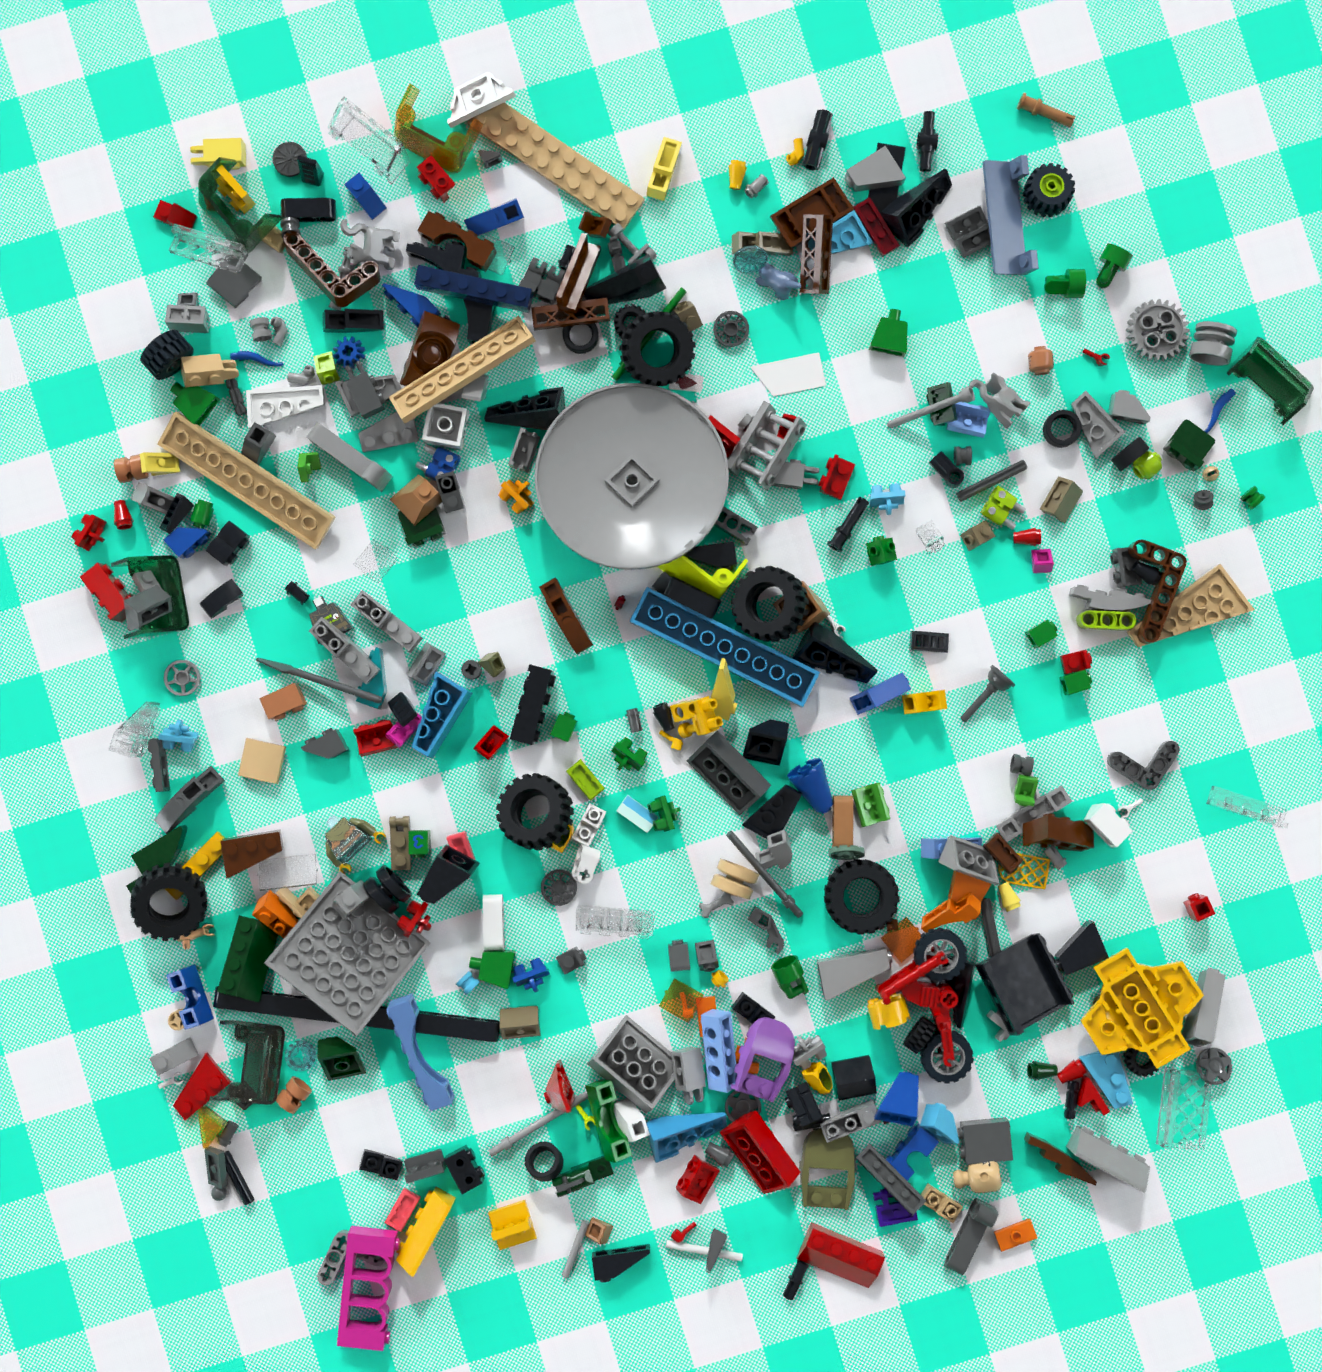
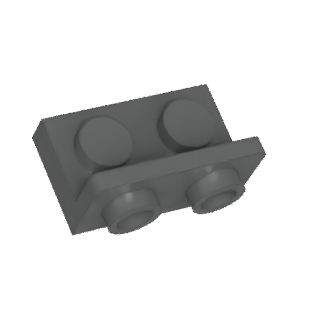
(424, 1165)

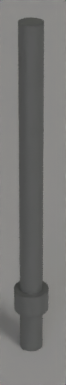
(787, 900)

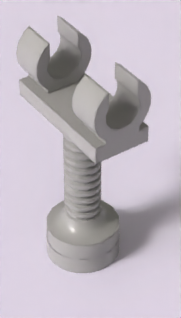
(617, 230)

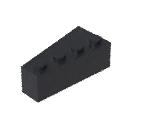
(532, 705)

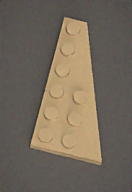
(1200, 604)

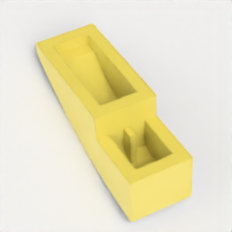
(663, 169)

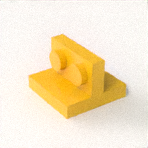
(512, 1225)

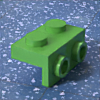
(870, 804)

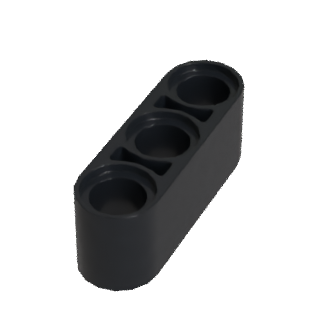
(309, 209)
(692, 597)

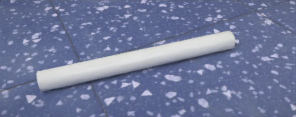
(702, 1250)

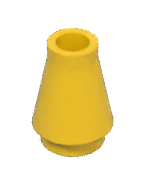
(736, 174)

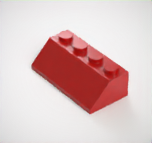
(760, 1152)
(841, 1255)

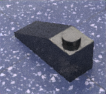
(715, 555)
(612, 1262)

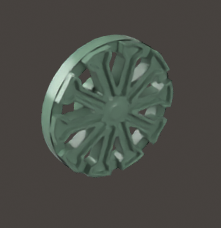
(846, 853)

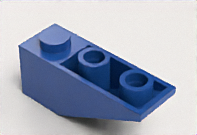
(495, 217)
(410, 303)

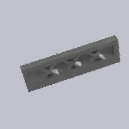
(890, 1179)

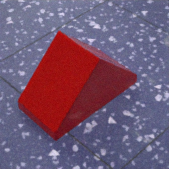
(491, 742)

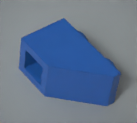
(185, 540)

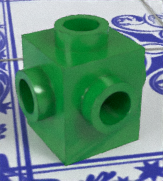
(881, 550)

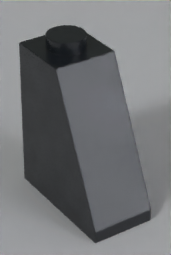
(1081, 950)

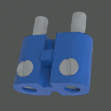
(443, 462)

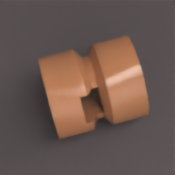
(127, 469)
(291, 1097)

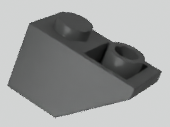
(257, 443)
(450, 492)
(328, 745)

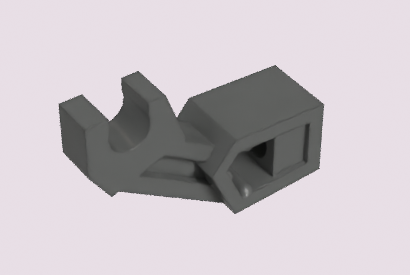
(774, 935)

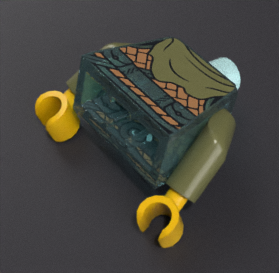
(347, 839)

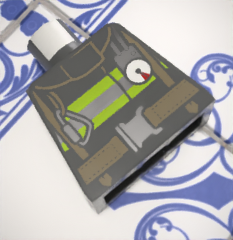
(331, 613)

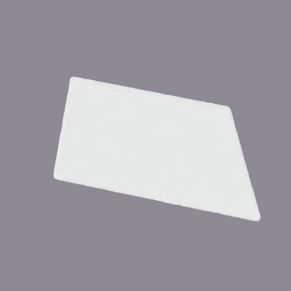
(791, 374)

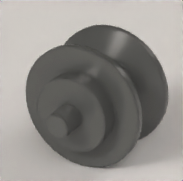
(1203, 499)

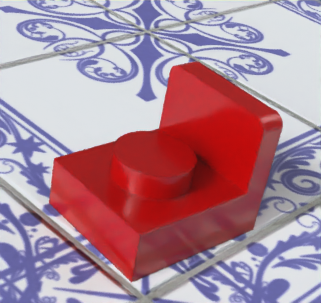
(1076, 661)

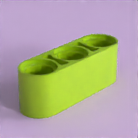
(1115, 620)

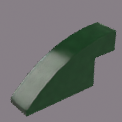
(159, 852)

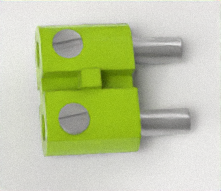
(999, 505)

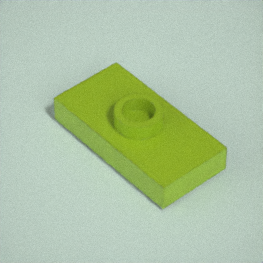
(585, 779)

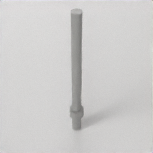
(508, 1142)

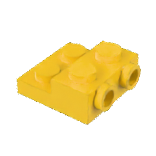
(233, 189)

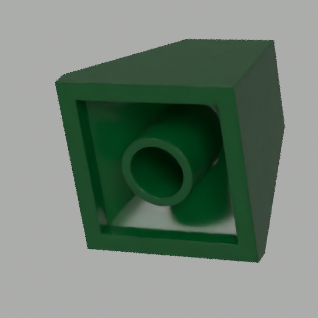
(339, 1058)

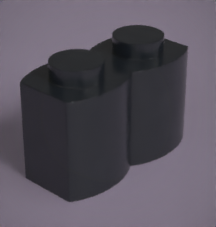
(228, 543)

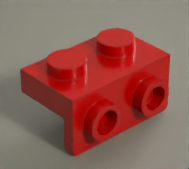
(435, 176)
(372, 738)

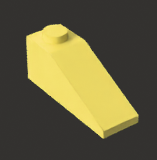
(724, 692)

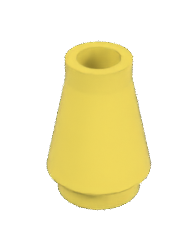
(1008, 897)

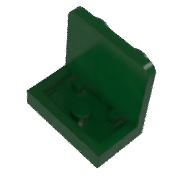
(1189, 445)
(427, 529)

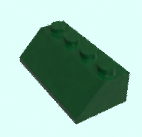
(245, 967)

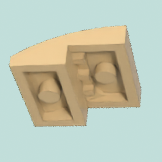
(262, 761)

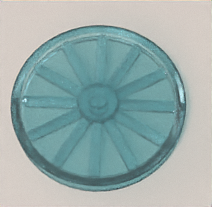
(750, 259)

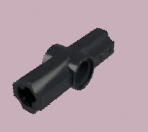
(817, 139)

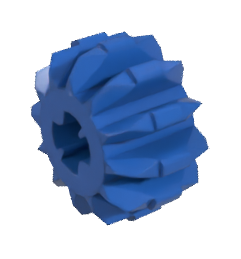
(342, 350)

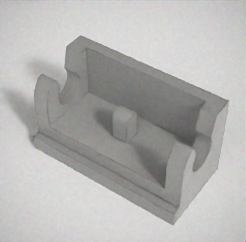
(187, 318)
(524, 450)

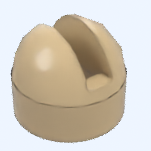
(1213, 477)

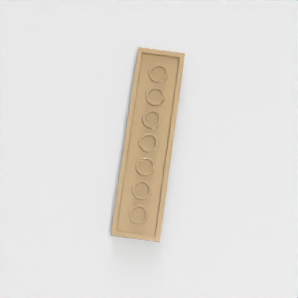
(461, 369)

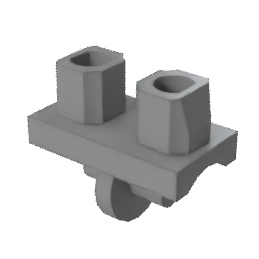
(807, 1049)

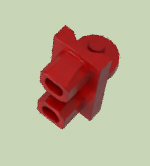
(90, 533)
(418, 911)

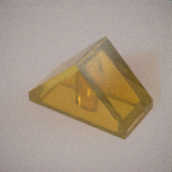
(210, 1125)

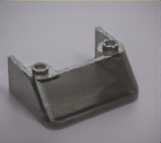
(260, 1064)

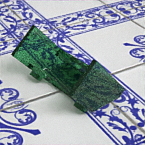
(236, 230)
(1274, 377)
(168, 574)

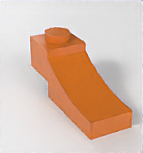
(950, 911)

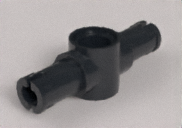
(927, 141)

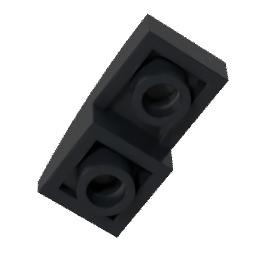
(220, 598)
(750, 1008)
(381, 1164)

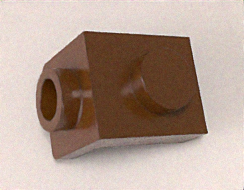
(594, 226)

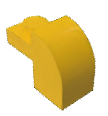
(924, 702)

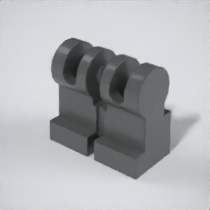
(544, 289)

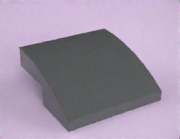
(969, 231)
(234, 286)

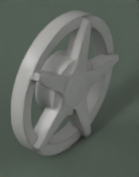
(182, 677)

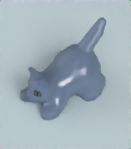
(779, 281)

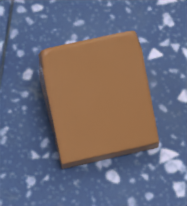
(599, 1231)

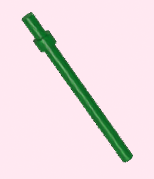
(669, 308)

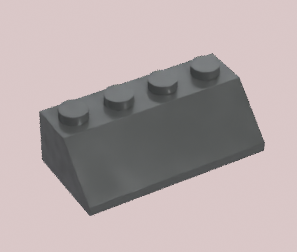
(729, 773)

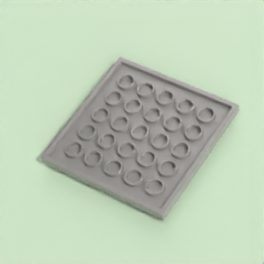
(349, 962)

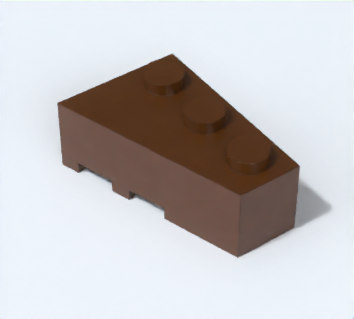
(249, 849)

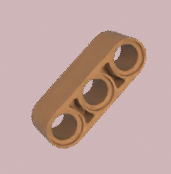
(842, 821)

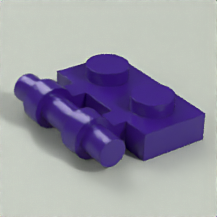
(891, 1213)

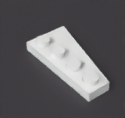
(280, 403)

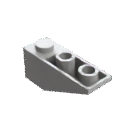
(850, 1121)

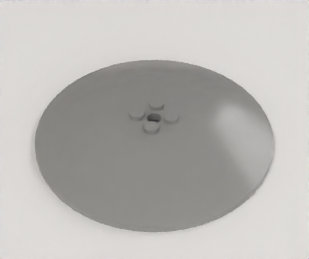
(624, 435)

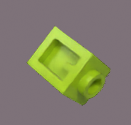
(326, 368)

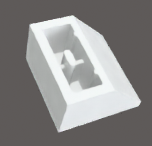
(1108, 824)

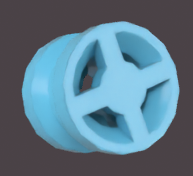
(467, 982)

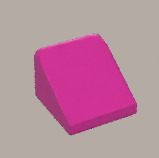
(1042, 561)

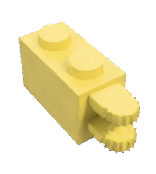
(224, 147)

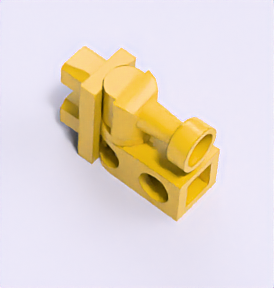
(702, 715)

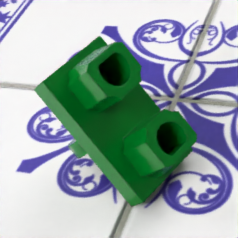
(627, 758)
(666, 812)

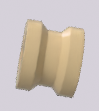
(175, 1021)

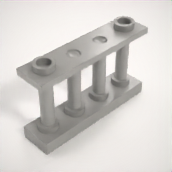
(752, 435)

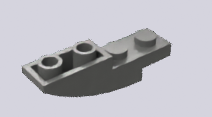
(186, 799)

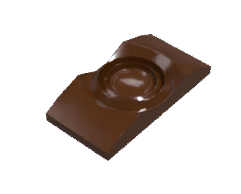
(823, 200)
(431, 346)

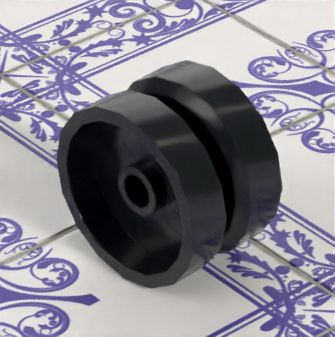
(387, 889)

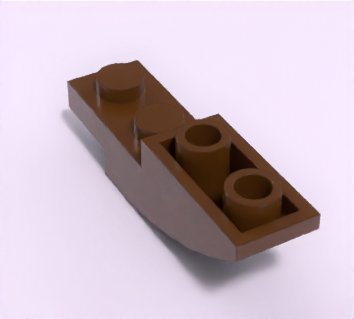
(565, 616)

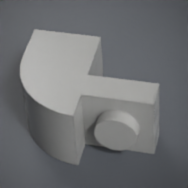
(778, 851)

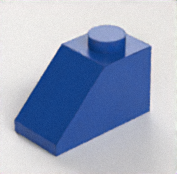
(365, 196)

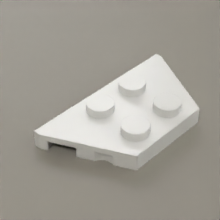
(477, 97)

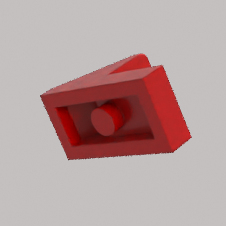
(175, 214)
(1087, 1093)

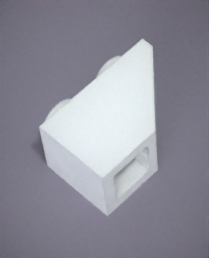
(630, 1120)

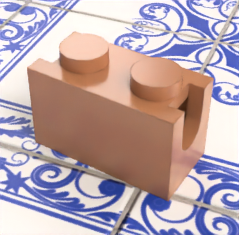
(283, 701)

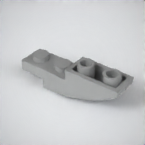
(1115, 601)
(386, 621)
(344, 649)

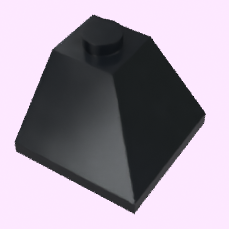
(766, 742)

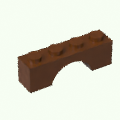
(437, 229)

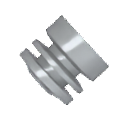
(1213, 343)

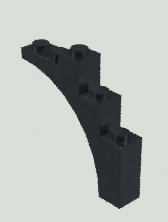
(453, 260)

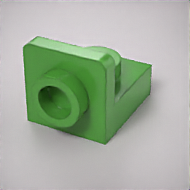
(306, 464)

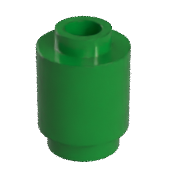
(202, 514)

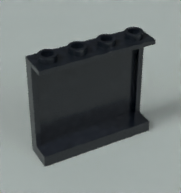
(1024, 983)

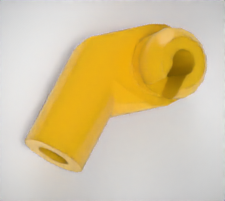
(798, 152)

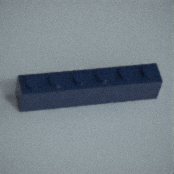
(473, 288)

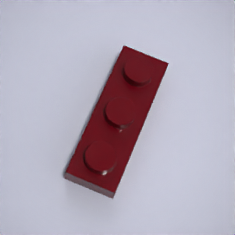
(876, 227)

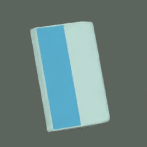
(637, 813)

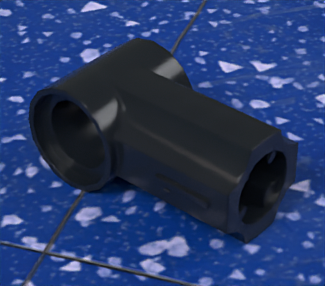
(946, 468)

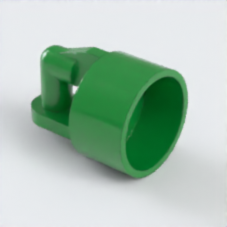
(1114, 259)
(1071, 284)
(789, 970)

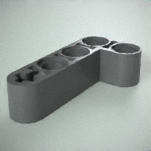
(969, 1235)

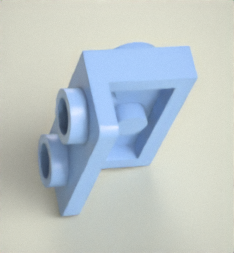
(971, 419)

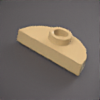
(275, 240)

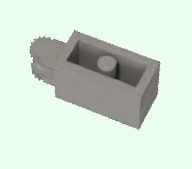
(792, 475)
(689, 1073)

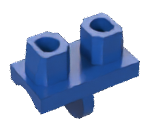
(523, 977)

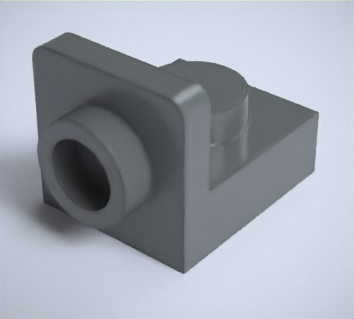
(707, 955)
(571, 959)

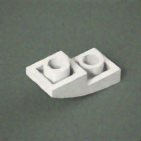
(588, 825)

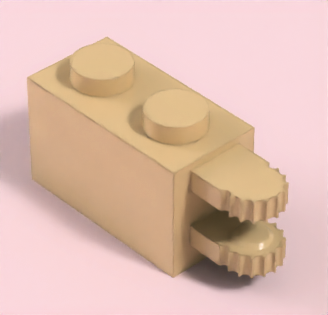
(207, 370)

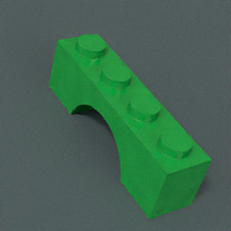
(612, 1139)

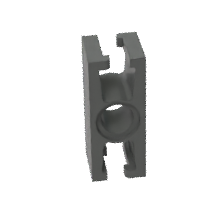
(740, 522)

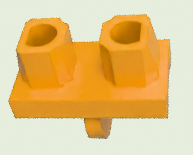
(519, 492)

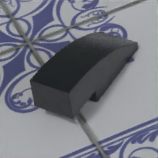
(352, 320)

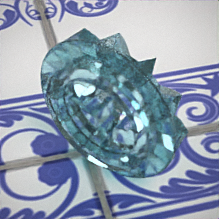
(296, 1063)

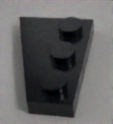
(774, 813)

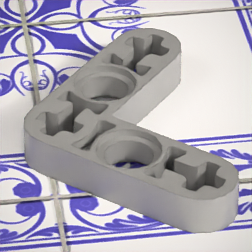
(371, 1259)

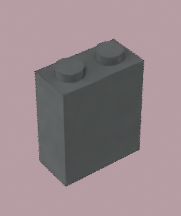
(985, 1140)

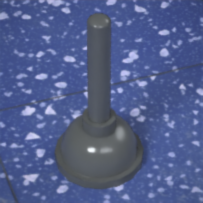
(997, 681)

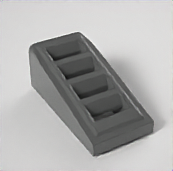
(716, 1243)

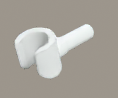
(835, 625)
(1129, 807)
(170, 1081)

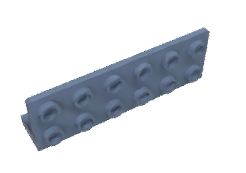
(1006, 218)

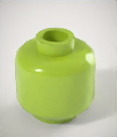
(1147, 465)

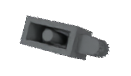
(364, 392)

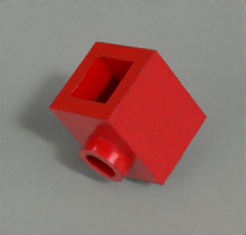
(1198, 907)

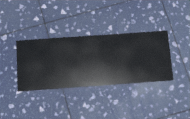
(884, 196)

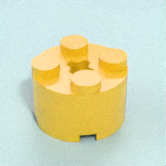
(888, 1015)

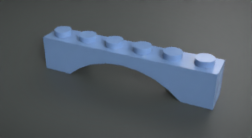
(435, 1087)

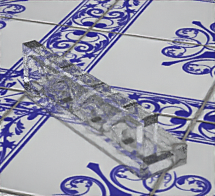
(208, 242)
(1247, 807)

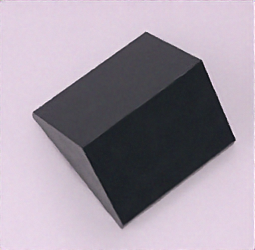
(854, 1077)

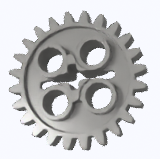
(1152, 313)

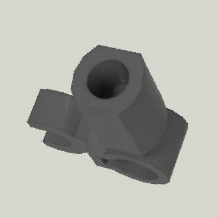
(616, 252)

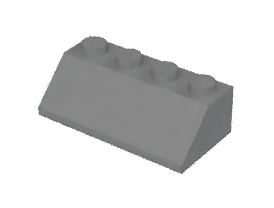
(1109, 1158)

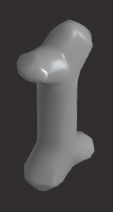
(708, 908)

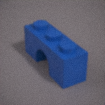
(189, 984)
(917, 1140)

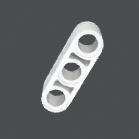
(493, 922)

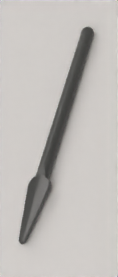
(288, 669)

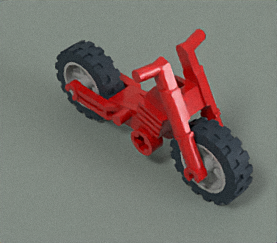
(935, 998)

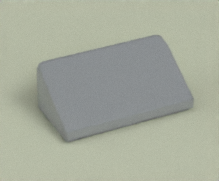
(426, 664)

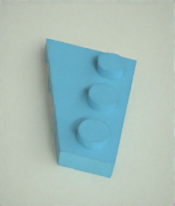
(847, 234)
(1109, 1076)

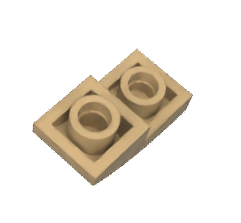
(941, 1203)

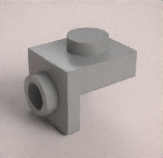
(144, 580)
(1002, 1033)

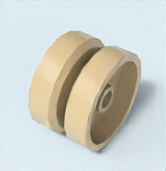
(733, 881)

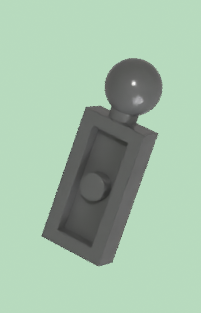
(216, 1172)

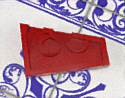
(205, 1082)

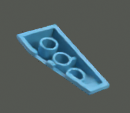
(674, 1132)

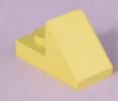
(159, 463)

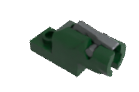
(582, 1176)

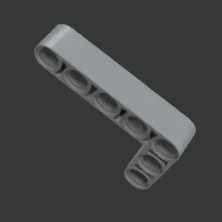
(350, 457)

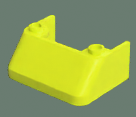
(692, 574)

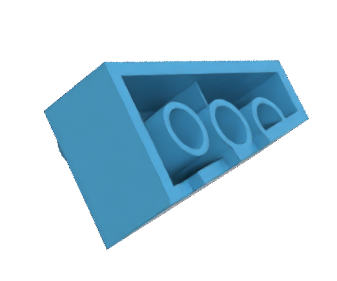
(441, 711)

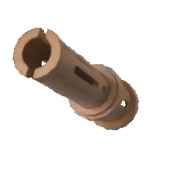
(1036, 107)

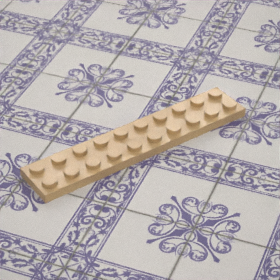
(559, 164)
(246, 480)

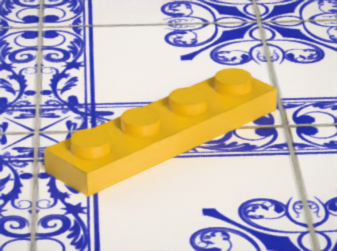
(202, 860)

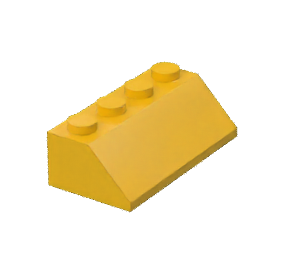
(425, 1229)

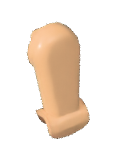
(195, 934)

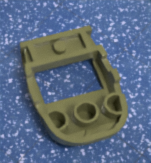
(827, 1155)

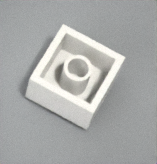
(445, 426)

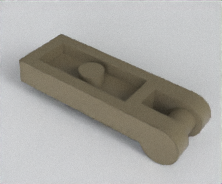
(400, 843)

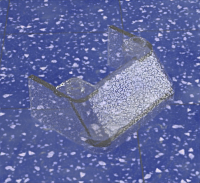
(369, 139)

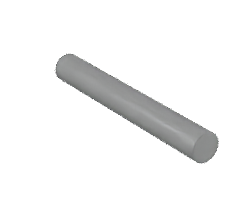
(575, 1248)

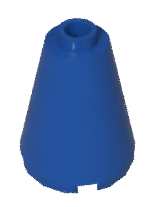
(813, 783)

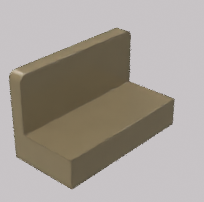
(1062, 499)
(519, 1022)

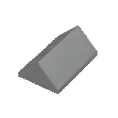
(969, 860)

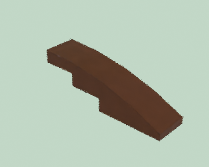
(1064, 1162)

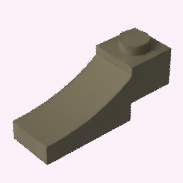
(771, 242)

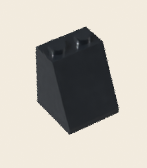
(446, 873)

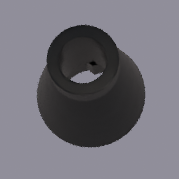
(1148, 573)
(664, 716)

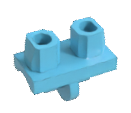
(887, 500)
(178, 733)

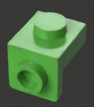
(1025, 790)

